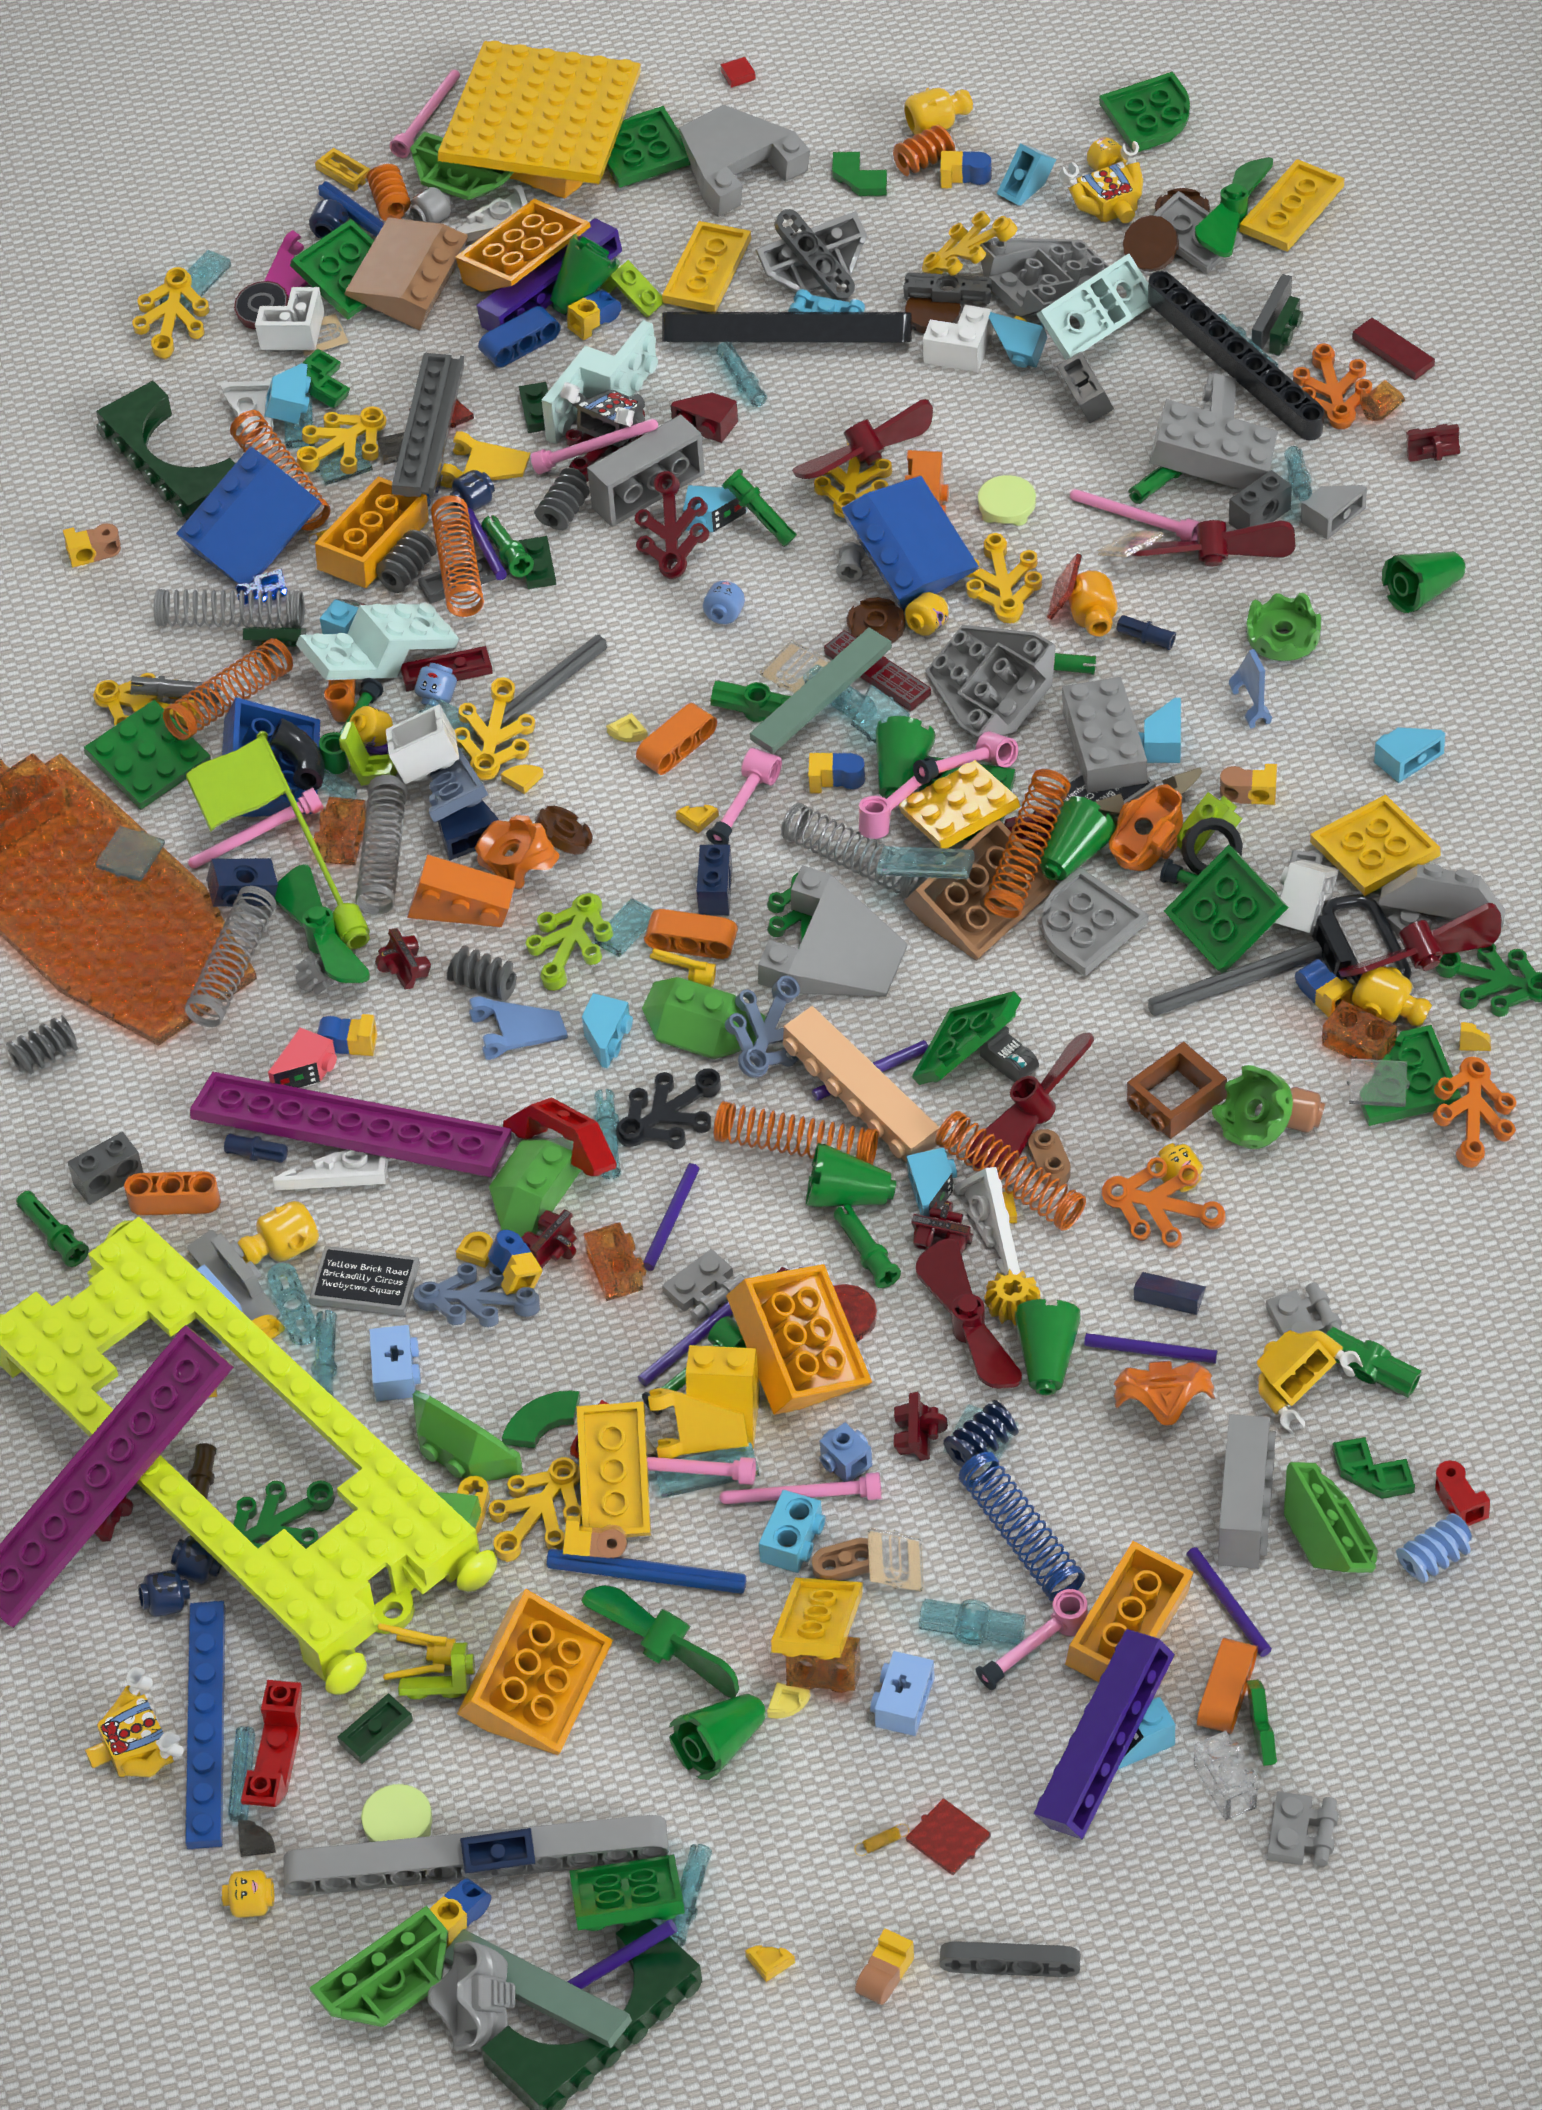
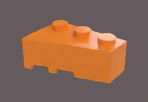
(929, 466)
(460, 894)

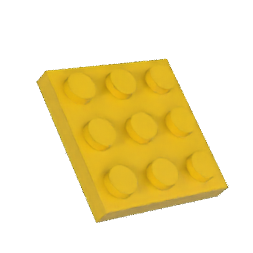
(959, 805)
(1375, 844)

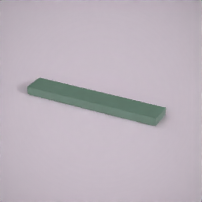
(820, 690)
(556, 1997)

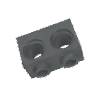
(1085, 387)
(104, 1167)

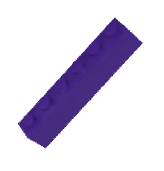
(538, 285)
(1104, 1734)

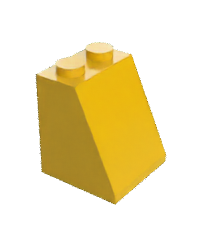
(727, 1379)

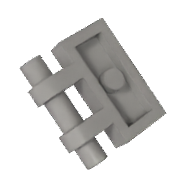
(698, 1280)
(1292, 1312)
(1290, 1829)

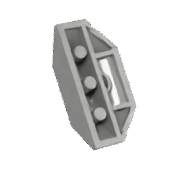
(841, 236)
(1438, 892)

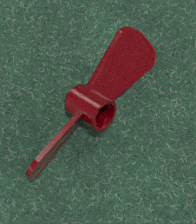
(868, 442)
(1216, 543)
(1426, 947)
(1031, 1106)
(946, 1278)

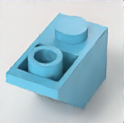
(287, 394)
(605, 1025)

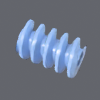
(1434, 1548)

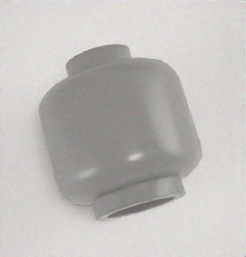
(430, 206)

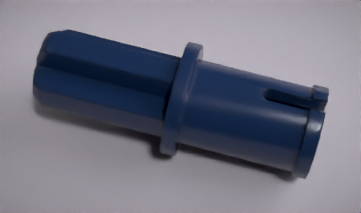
(1146, 632)
(255, 1148)

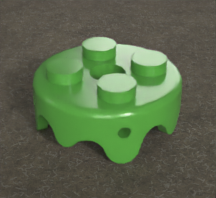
(1283, 613)
(1243, 1096)

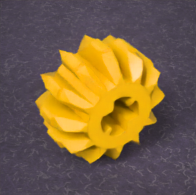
(1008, 1292)

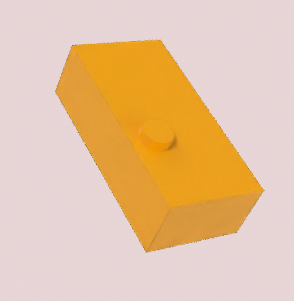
(368, 532)
(1137, 1597)

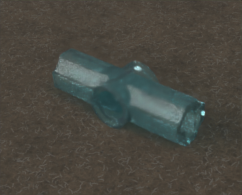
(972, 1622)

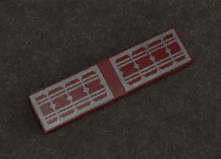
(885, 676)

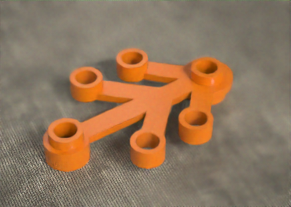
(1339, 413)
(1476, 1075)
(1158, 1201)

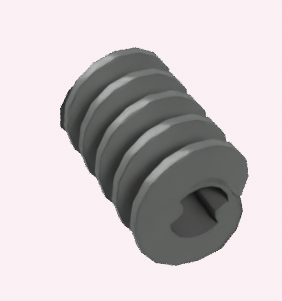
(563, 499)
(405, 560)
(482, 973)
(42, 1045)

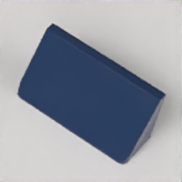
(1169, 1293)
(498, 1850)

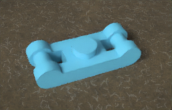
(810, 303)

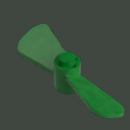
(1220, 227)
(301, 901)
(661, 1636)

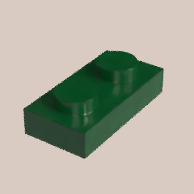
(1282, 331)
(531, 400)
(543, 570)
(259, 635)
(375, 1728)

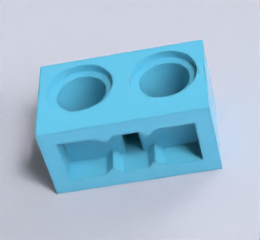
(786, 1530)

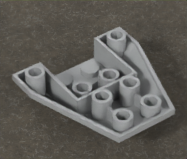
(1037, 272)
(993, 677)

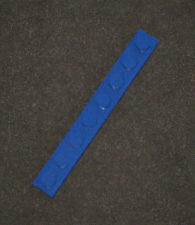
(205, 1725)

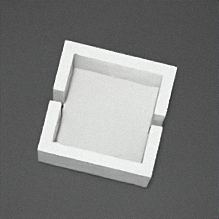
(422, 744)

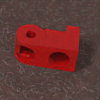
(1458, 1494)

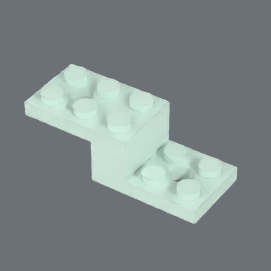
(1096, 307)
(598, 373)
(377, 641)

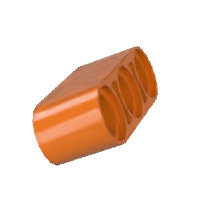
(676, 738)
(691, 933)
(172, 1193)
(1227, 1685)

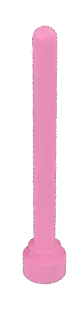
(402, 142)
(544, 460)
(1184, 529)
(307, 803)
(741, 1470)
(866, 1486)

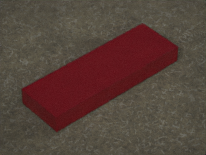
(1393, 348)
(465, 665)

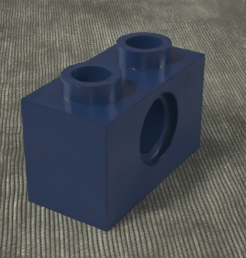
(230, 875)
(714, 880)

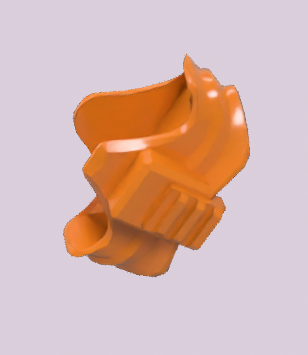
(522, 837)
(1139, 851)
(1163, 1388)

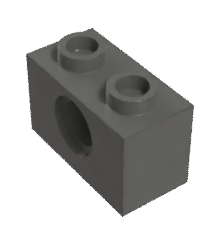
(1260, 501)

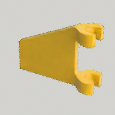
(492, 459)
(699, 1423)

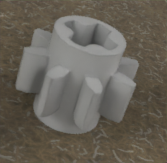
(312, 975)

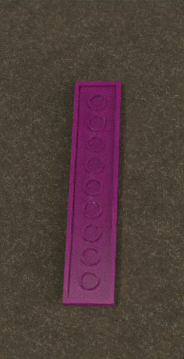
(351, 1124)
(106, 1469)

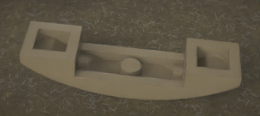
(1180, 782)

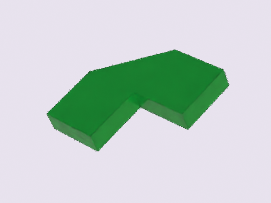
(863, 182)
(322, 386)
(1380, 1479)
(1259, 1717)

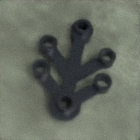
(667, 1112)

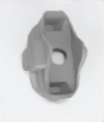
(473, 1996)

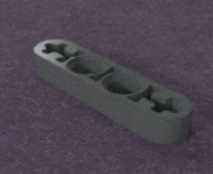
(817, 253)
(1010, 1959)

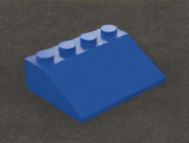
(248, 518)
(909, 539)
(241, 727)

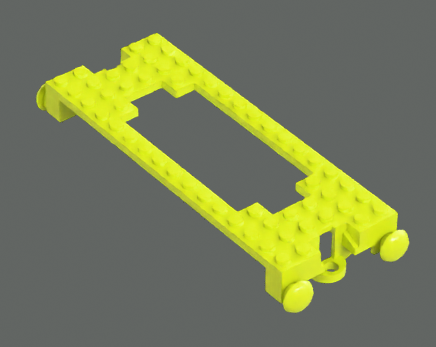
(312, 1591)

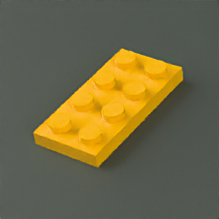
(1292, 205)
(706, 266)
(614, 1467)
(817, 1618)

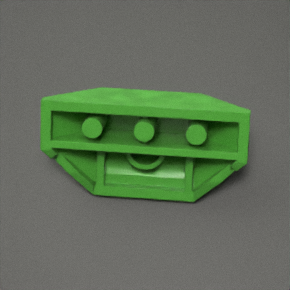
(452, 178)
(693, 1017)
(532, 1183)
(461, 1443)
(1326, 1522)
(388, 1973)

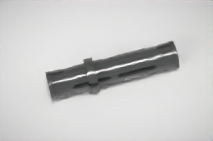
(168, 688)

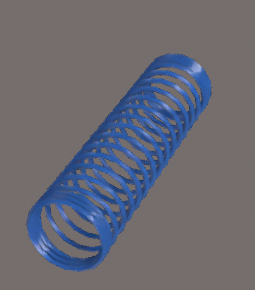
(1059, 1574)

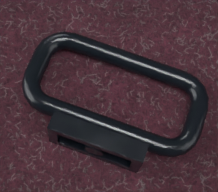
(1335, 947)

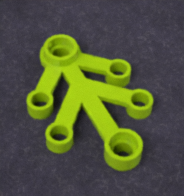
(584, 909)

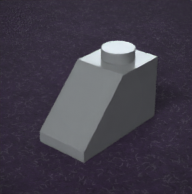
(1332, 508)

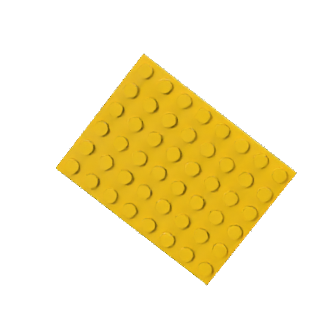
(540, 112)

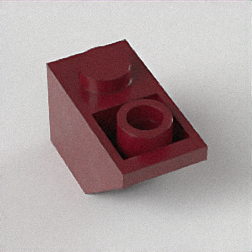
(709, 413)

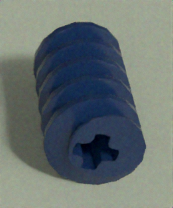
(981, 1433)

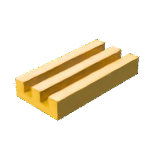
(340, 171)

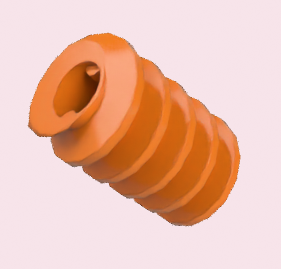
(921, 149)
(388, 191)

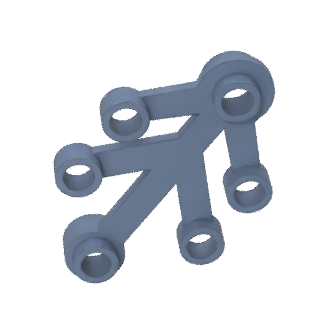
(764, 1030)
(436, 1296)

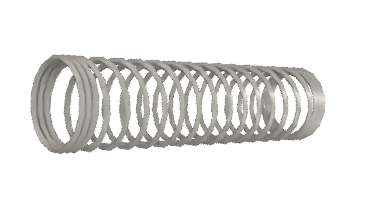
(294, 608)
(803, 823)
(379, 887)
(207, 999)

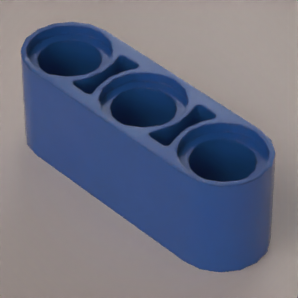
(519, 336)

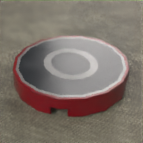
(256, 295)

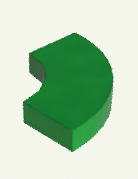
(541, 1416)

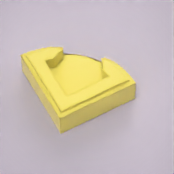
(627, 729)
(787, 1701)

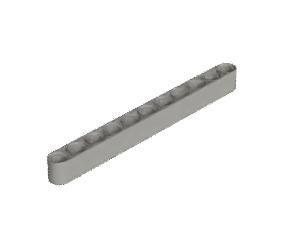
(387, 1862)

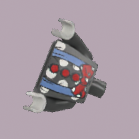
(605, 411)

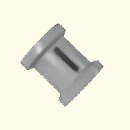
(850, 565)

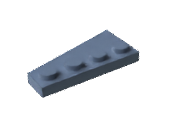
(454, 789)

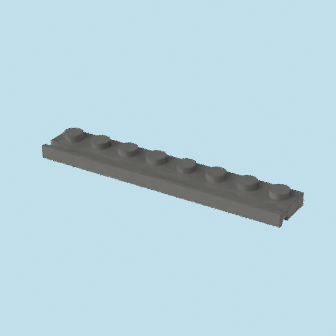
(428, 425)

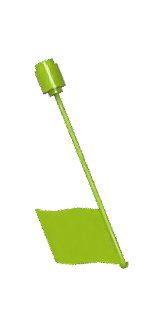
(249, 781)

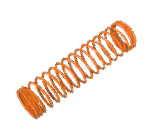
(242, 440)
(438, 524)
(188, 715)
(1052, 793)
(725, 1117)
(1064, 1203)

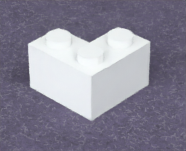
(292, 325)
(959, 344)
(1304, 893)

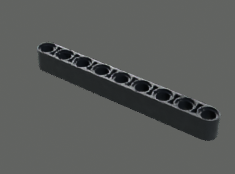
(787, 327)
(1236, 355)

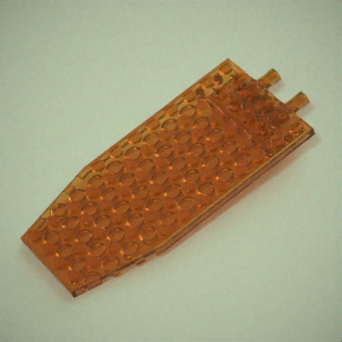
(94, 935)

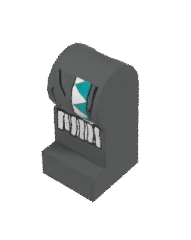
(1009, 1055)

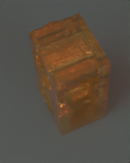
(341, 830)
(1358, 1033)
(614, 1268)
(824, 1673)

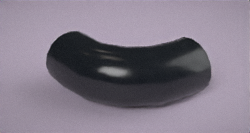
(302, 752)

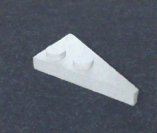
(490, 216)
(246, 397)
(336, 1170)
(990, 1215)

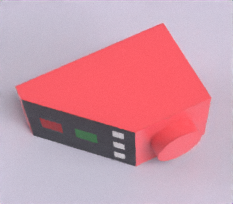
(304, 1060)

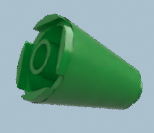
(581, 272)
(1420, 577)
(898, 747)
(1075, 837)
(846, 1180)
(1047, 1341)
(714, 1734)

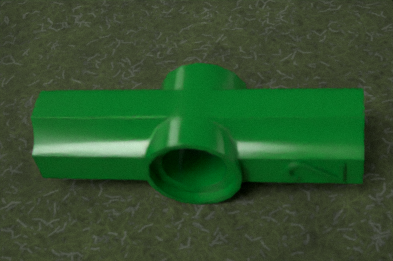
(753, 700)
(1378, 1364)

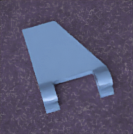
(1252, 675)
(518, 1025)

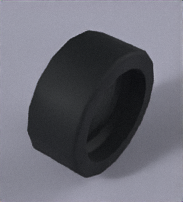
(1192, 833)

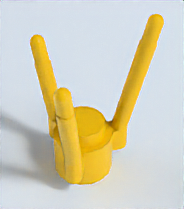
(699, 971)
(438, 1651)

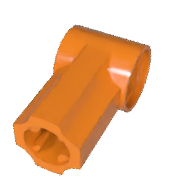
(340, 698)

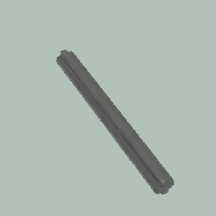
(550, 681)
(1234, 978)

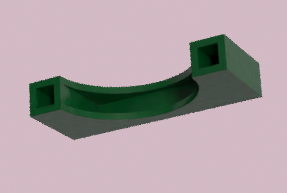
(129, 426)
(552, 2073)

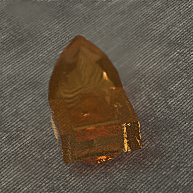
(1380, 401)

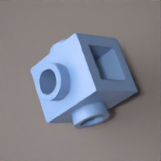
(845, 1452)

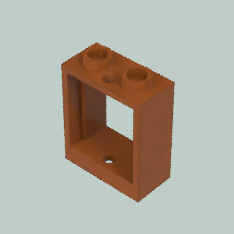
(1192, 1067)

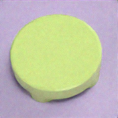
(1006, 500)
(396, 1814)

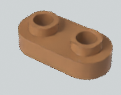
(1048, 1155)
(843, 1559)

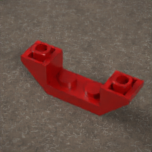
(589, 1146)
(277, 1747)

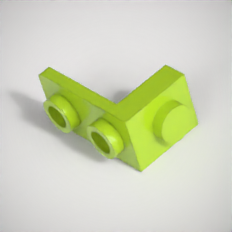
(635, 288)
(361, 764)
(1208, 808)
(448, 1686)

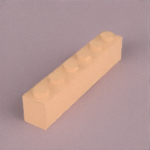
(859, 1084)

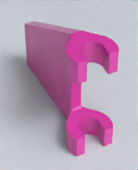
(280, 270)

